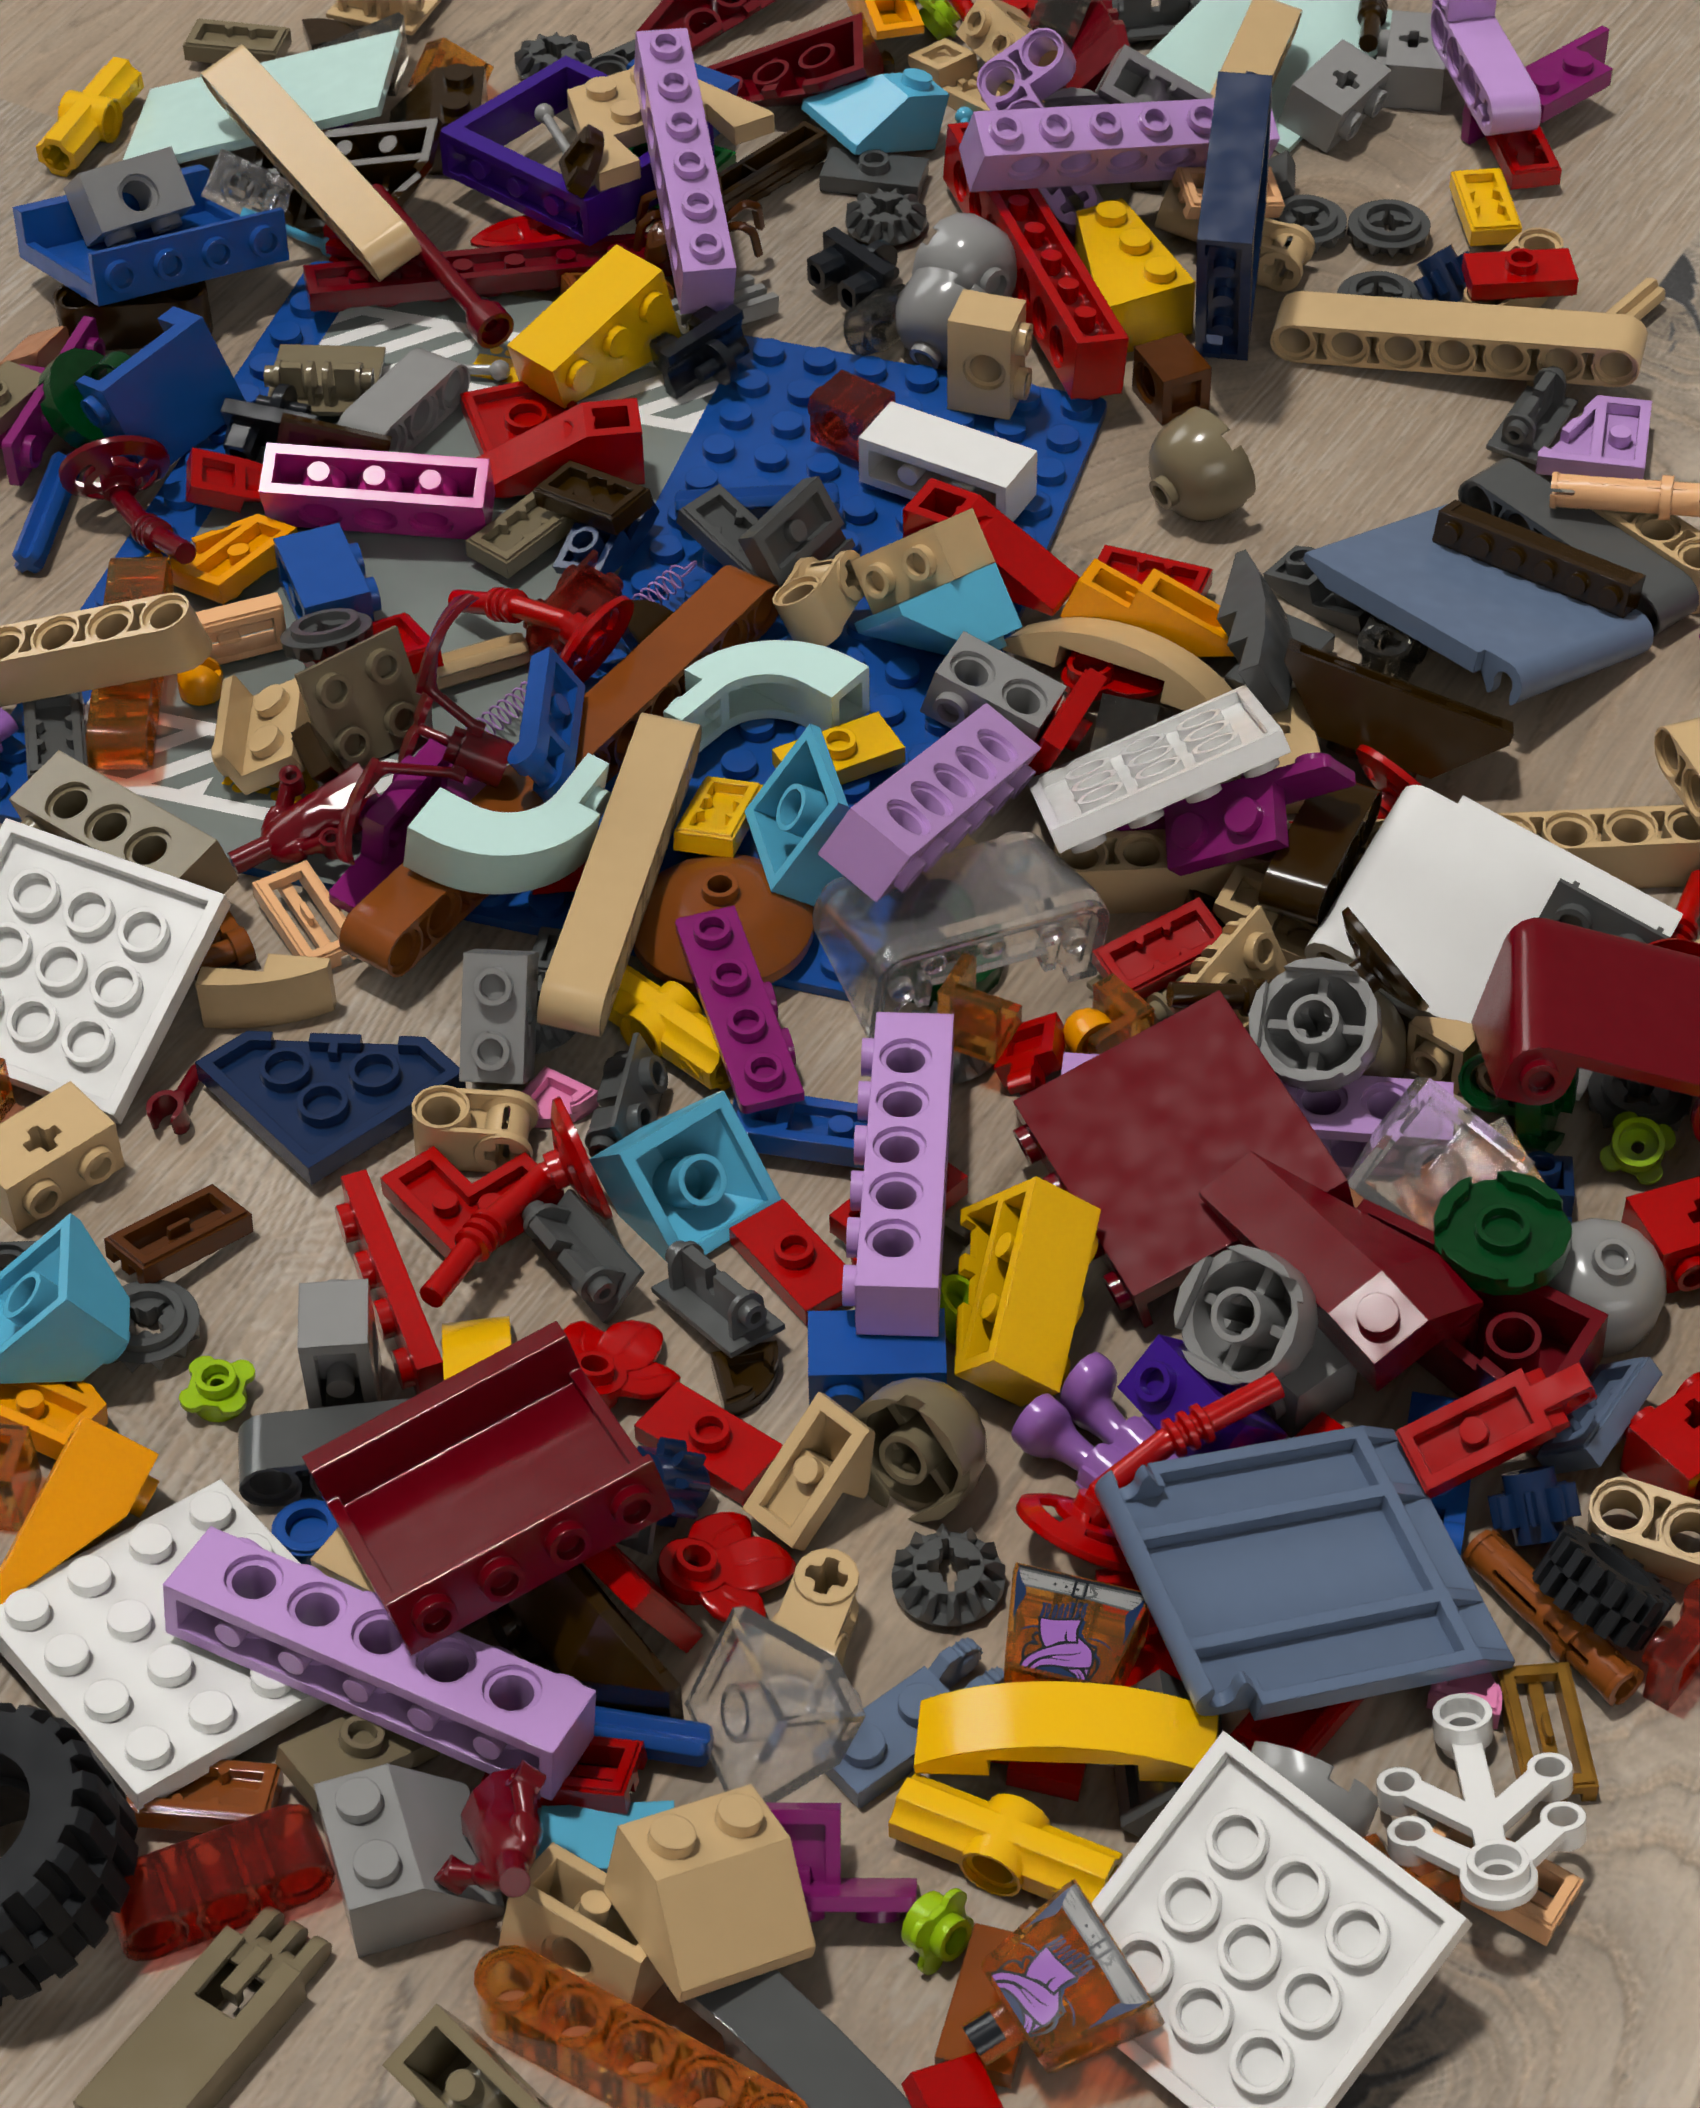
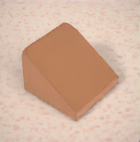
(39, 348)

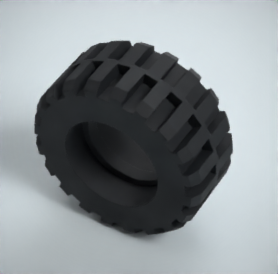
(69, 1855)

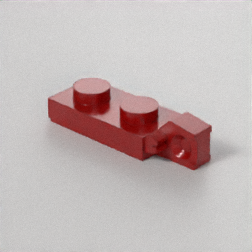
(1492, 1425)

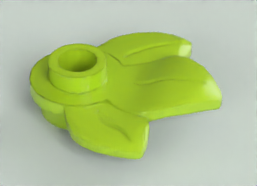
(939, 18)

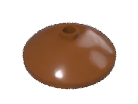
(774, 924)

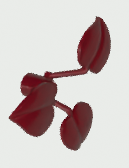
(470, 750)

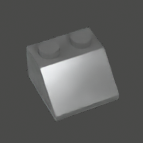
(387, 1842)

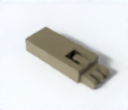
(192, 2050)

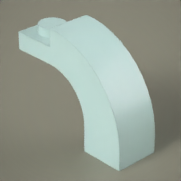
(772, 681)
(509, 850)

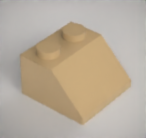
(711, 1892)

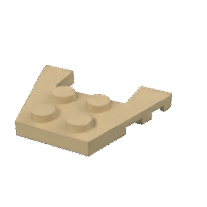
(614, 108)

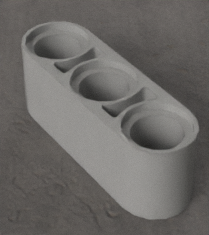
(410, 399)

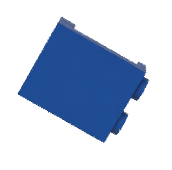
(165, 389)

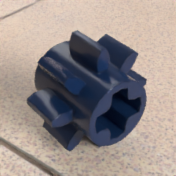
(1442, 276)
(682, 1476)
(1534, 1505)

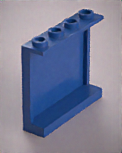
(204, 247)

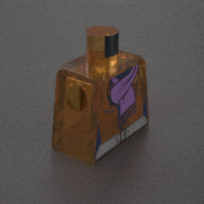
(1072, 1628)
(1061, 1988)

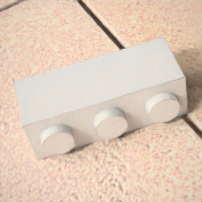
(911, 446)

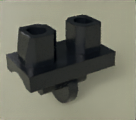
(852, 266)
(704, 352)
(259, 422)

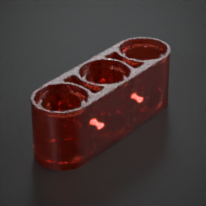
(222, 1880)

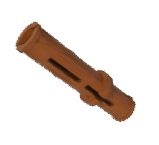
(1568, 1640)

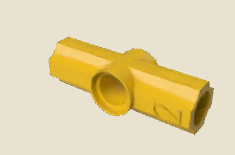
(90, 116)
(670, 1025)
(999, 1841)

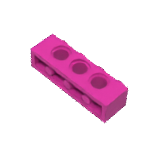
(377, 490)

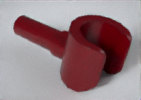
(173, 1103)

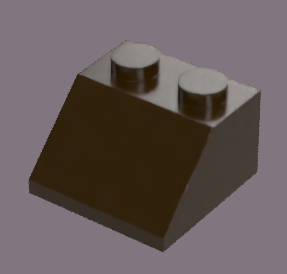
(444, 95)

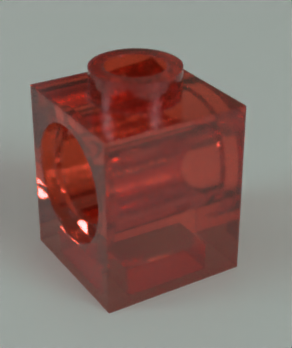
(844, 411)

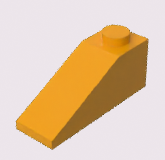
(80, 1503)

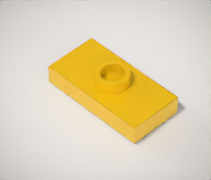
(1485, 206)
(857, 748)
(716, 817)

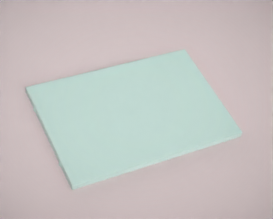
(1205, 35)
(328, 83)

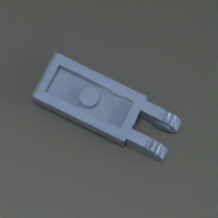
(887, 1737)

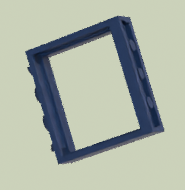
(1232, 215)

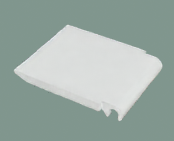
(1448, 889)

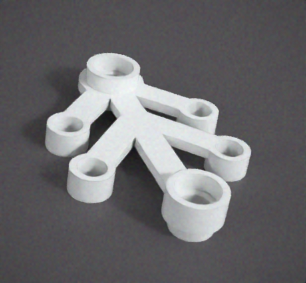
(1495, 1870)

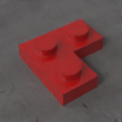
(441, 1199)

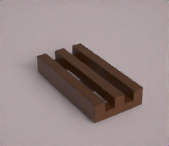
(179, 1235)

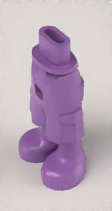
(1086, 1400)

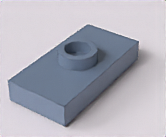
(1601, 1423)

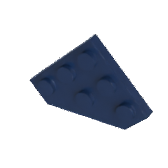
(325, 1095)

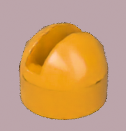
(202, 684)
(1081, 1026)

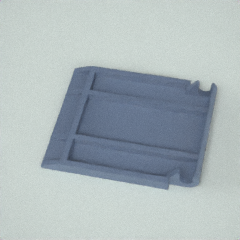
(1475, 609)
(1300, 1573)

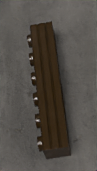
(774, 164)
(1538, 558)

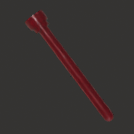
(485, 318)

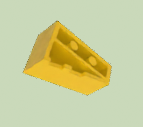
(1134, 272)
(595, 329)
(1023, 1288)

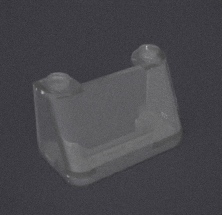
(984, 900)

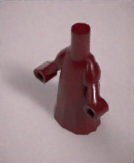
(303, 827)
(503, 1831)

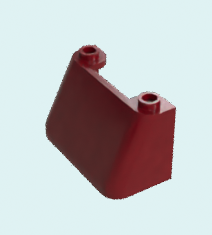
(1589, 1003)

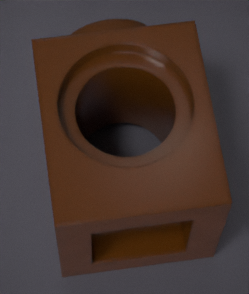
(1171, 377)

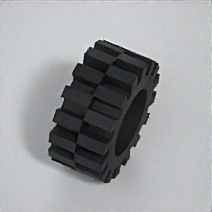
(1603, 1588)

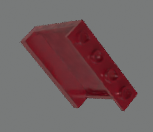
(1158, 1126)
(486, 1487)

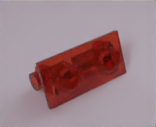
(578, 590)

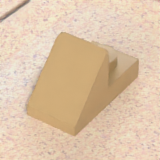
(818, 1462)

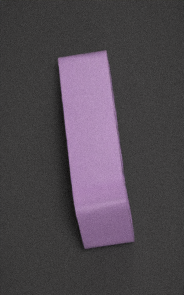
(1485, 66)
(1030, 88)

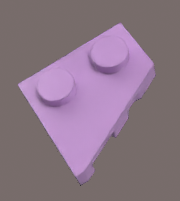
(1603, 441)

